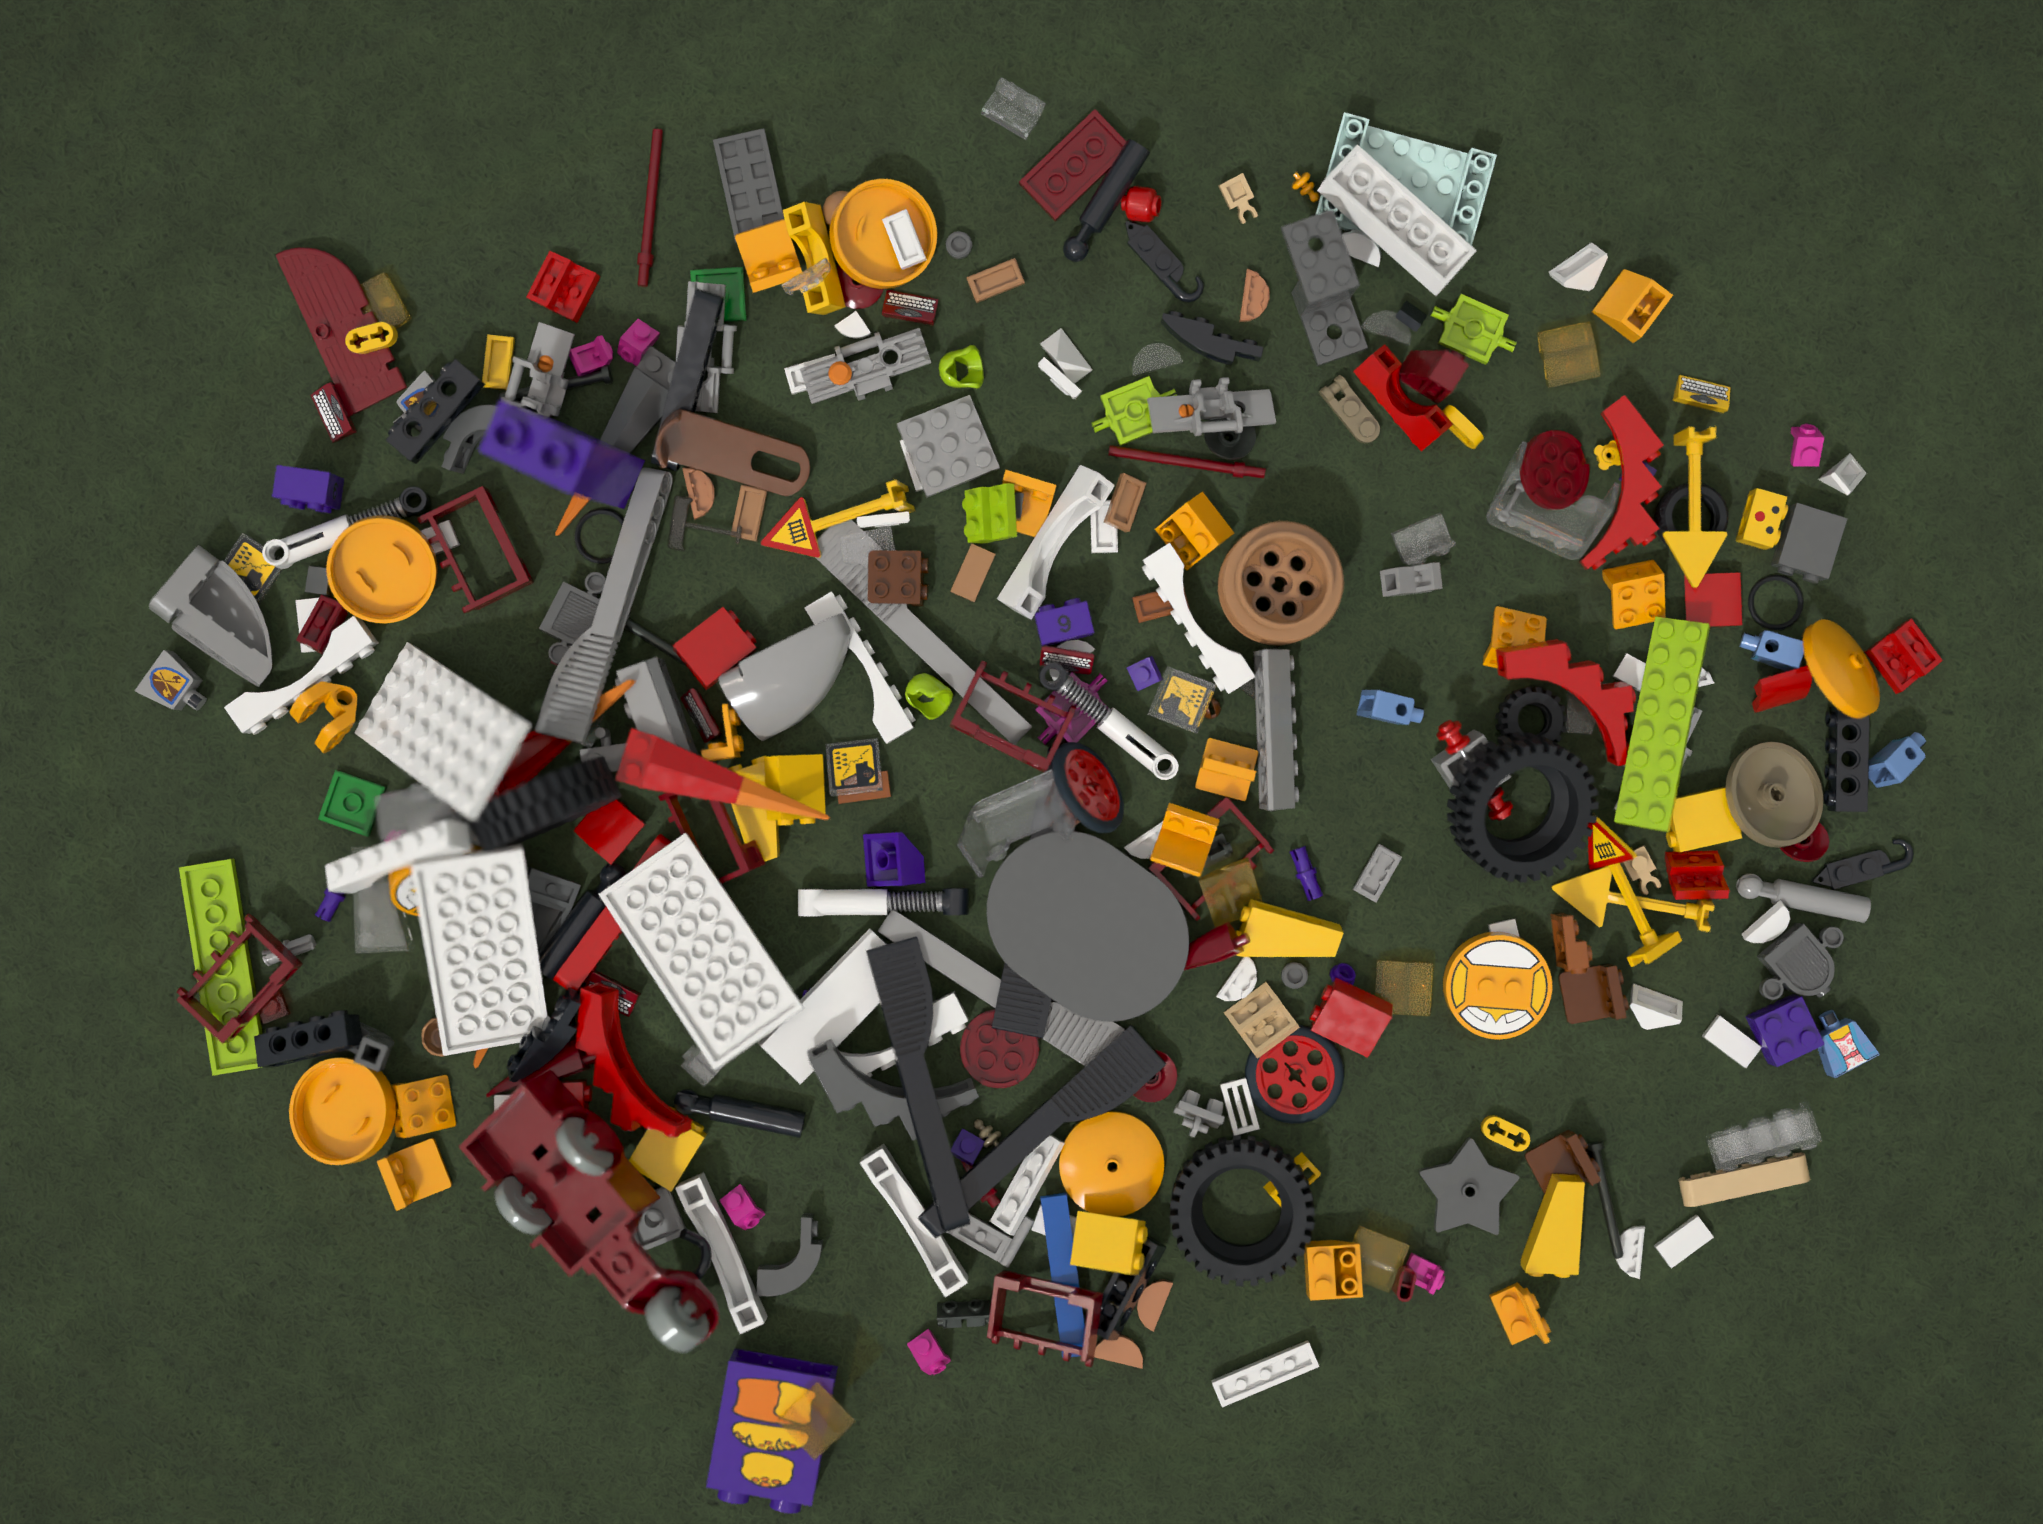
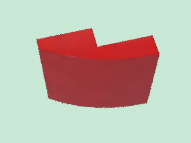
(563, 286)
(1715, 600)
(1903, 656)
(1782, 688)
(610, 829)
(1696, 875)

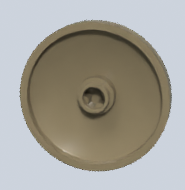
(1774, 794)

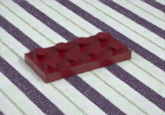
(1073, 165)

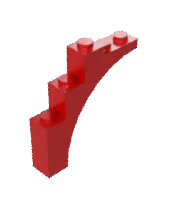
(1631, 521)
(1583, 679)
(614, 1070)

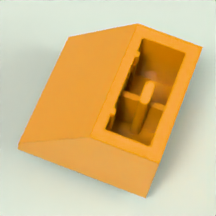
(1632, 304)
(1194, 530)
(1333, 1270)

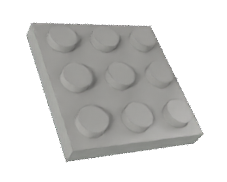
(948, 446)

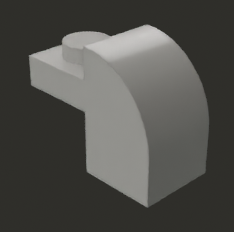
(1411, 580)

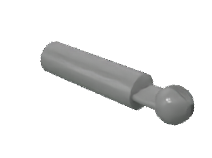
(1806, 897)

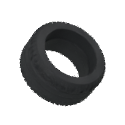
(1709, 496)

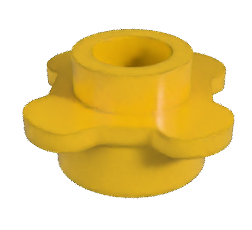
(1604, 461)

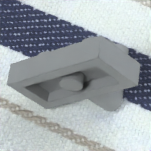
(612, 753)

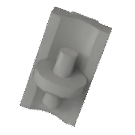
(1210, 1116)

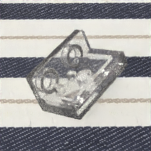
(1013, 108)
(1423, 540)

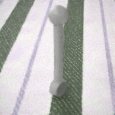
(1504, 514)

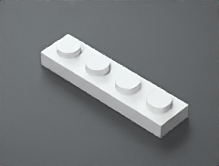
(1026, 1185)
(1265, 1373)

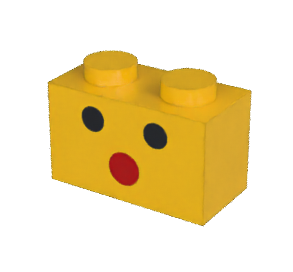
(1762, 519)

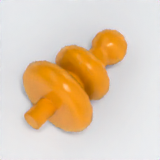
(1307, 188)

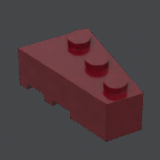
(1432, 372)

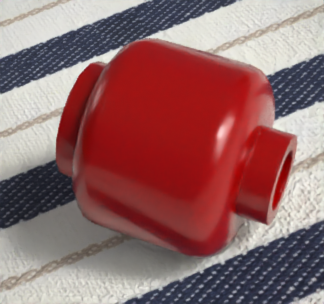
(1141, 204)

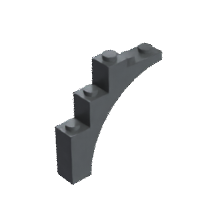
(882, 1101)

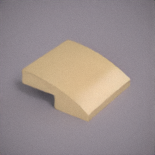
(1261, 1020)

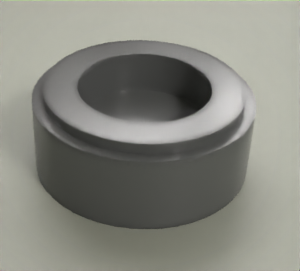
(958, 245)
(1294, 975)

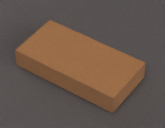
(995, 280)
(1124, 502)
(749, 512)
(973, 573)

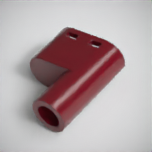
(1407, 1278)

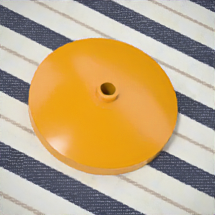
(1841, 669)
(1109, 1139)

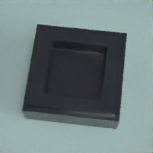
(1411, 316)

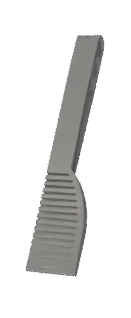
(920, 637)
(584, 667)
(1065, 1030)

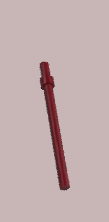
(645, 258)
(1237, 469)

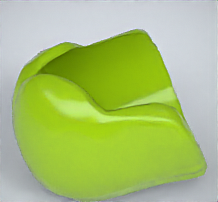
(968, 356)
(932, 688)

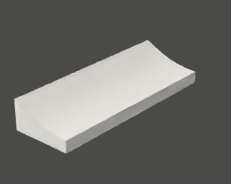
(1396, 220)
(829, 1011)

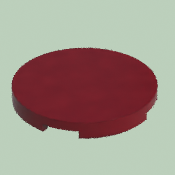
(1554, 470)
(996, 1055)

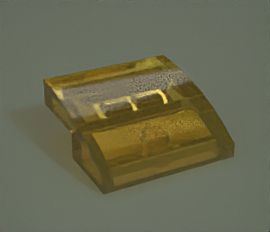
(384, 301)
(1568, 354)
(1230, 890)
(1405, 986)
(1379, 1257)
(815, 1420)

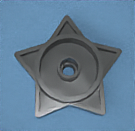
(1466, 1170)

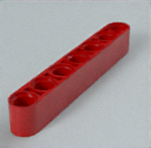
(598, 938)

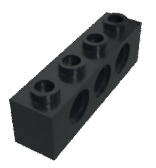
(449, 409)
(1856, 771)
(308, 1040)
(1125, 1290)

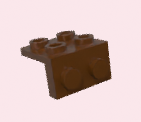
(897, 577)
(1593, 994)
(1562, 1156)

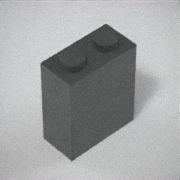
(1808, 543)

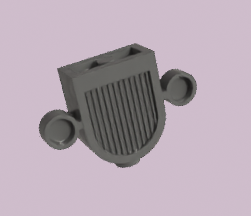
(571, 614)
(1800, 962)

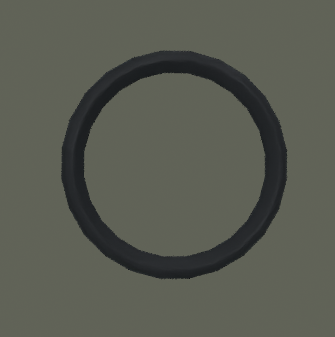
(578, 529)
(1751, 602)

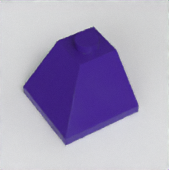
(892, 860)

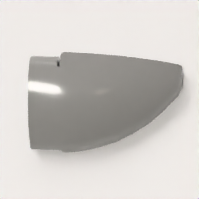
(217, 615)
(788, 678)

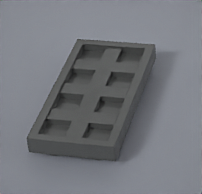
(748, 180)

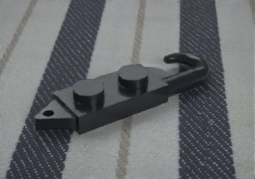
(1160, 260)
(1863, 867)

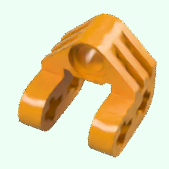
(343, 715)

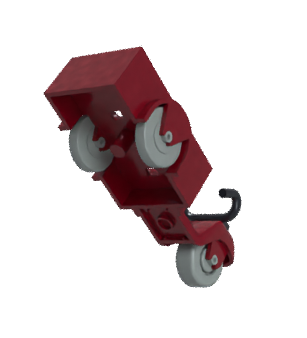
(577, 1174)

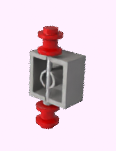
(1456, 753)

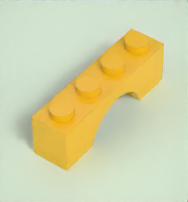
(808, 230)

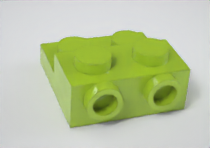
(990, 513)

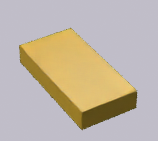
(498, 361)

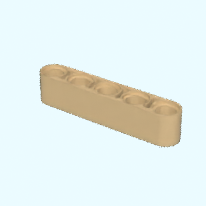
(1744, 1181)

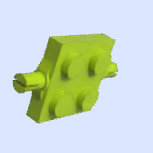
(1473, 329)
(1128, 410)

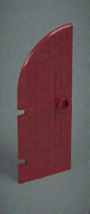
(332, 308)

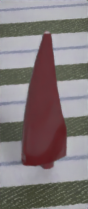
(1215, 946)
(564, 1064)

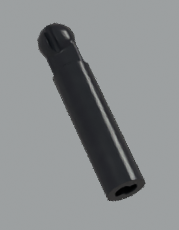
(1106, 198)
(577, 923)
(742, 1112)

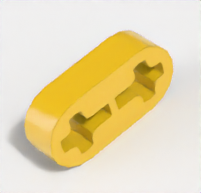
(370, 332)
(1463, 427)
(1508, 1127)

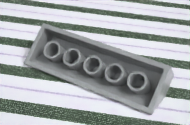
(1274, 729)

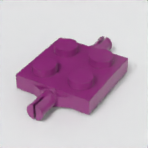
(1080, 723)

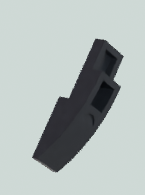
(1198, 337)
(543, 1044)

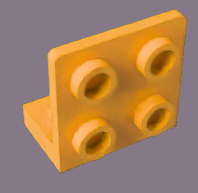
(768, 255)
(1036, 501)
(1636, 593)
(1513, 629)
(735, 743)
(1184, 839)
(423, 1106)
(414, 1173)
(1518, 1314)

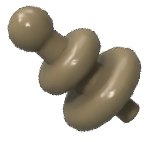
(991, 1138)

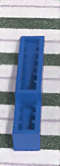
(1059, 1247)

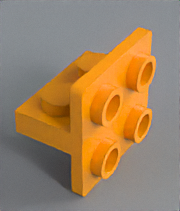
(1226, 769)

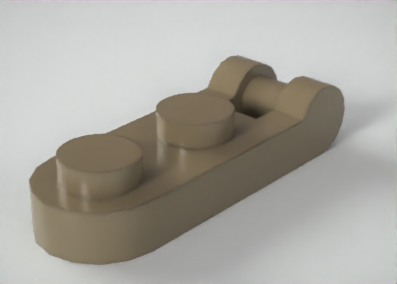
(1351, 411)

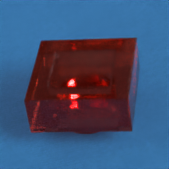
(275, 1008)

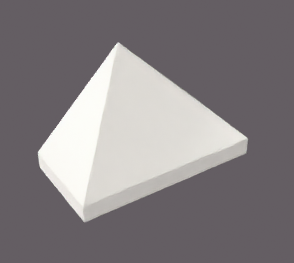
(1581, 269)
(1066, 356)
(1844, 475)
(1654, 1008)

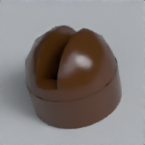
(1217, 708)

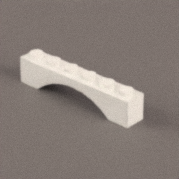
(1080, 499)
(345, 645)
(1227, 664)
(888, 714)
(365, 867)
(947, 1016)
(907, 1206)
(735, 1280)

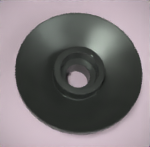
(1240, 446)

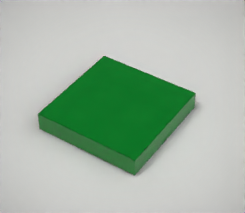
(735, 290)
(351, 803)

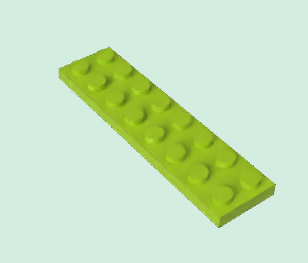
(1662, 724)
(212, 913)

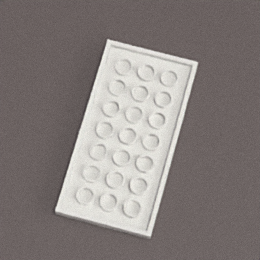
(442, 730)
(480, 948)
(701, 951)

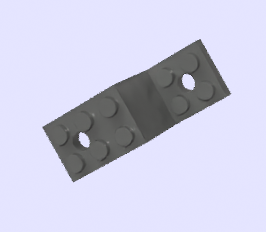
(1324, 287)

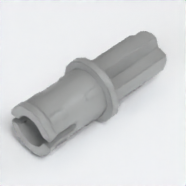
(295, 946)

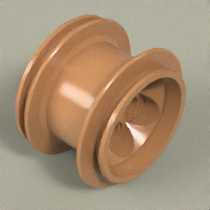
(1320, 570)

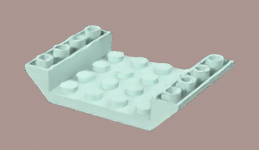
(1440, 177)

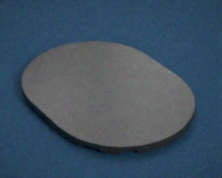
(1087, 926)

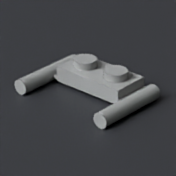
(991, 1240)

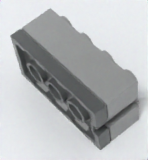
(655, 703)

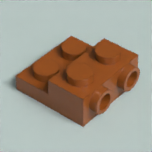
(1570, 952)

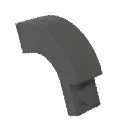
(464, 435)
(374, 1048)
(786, 1277)

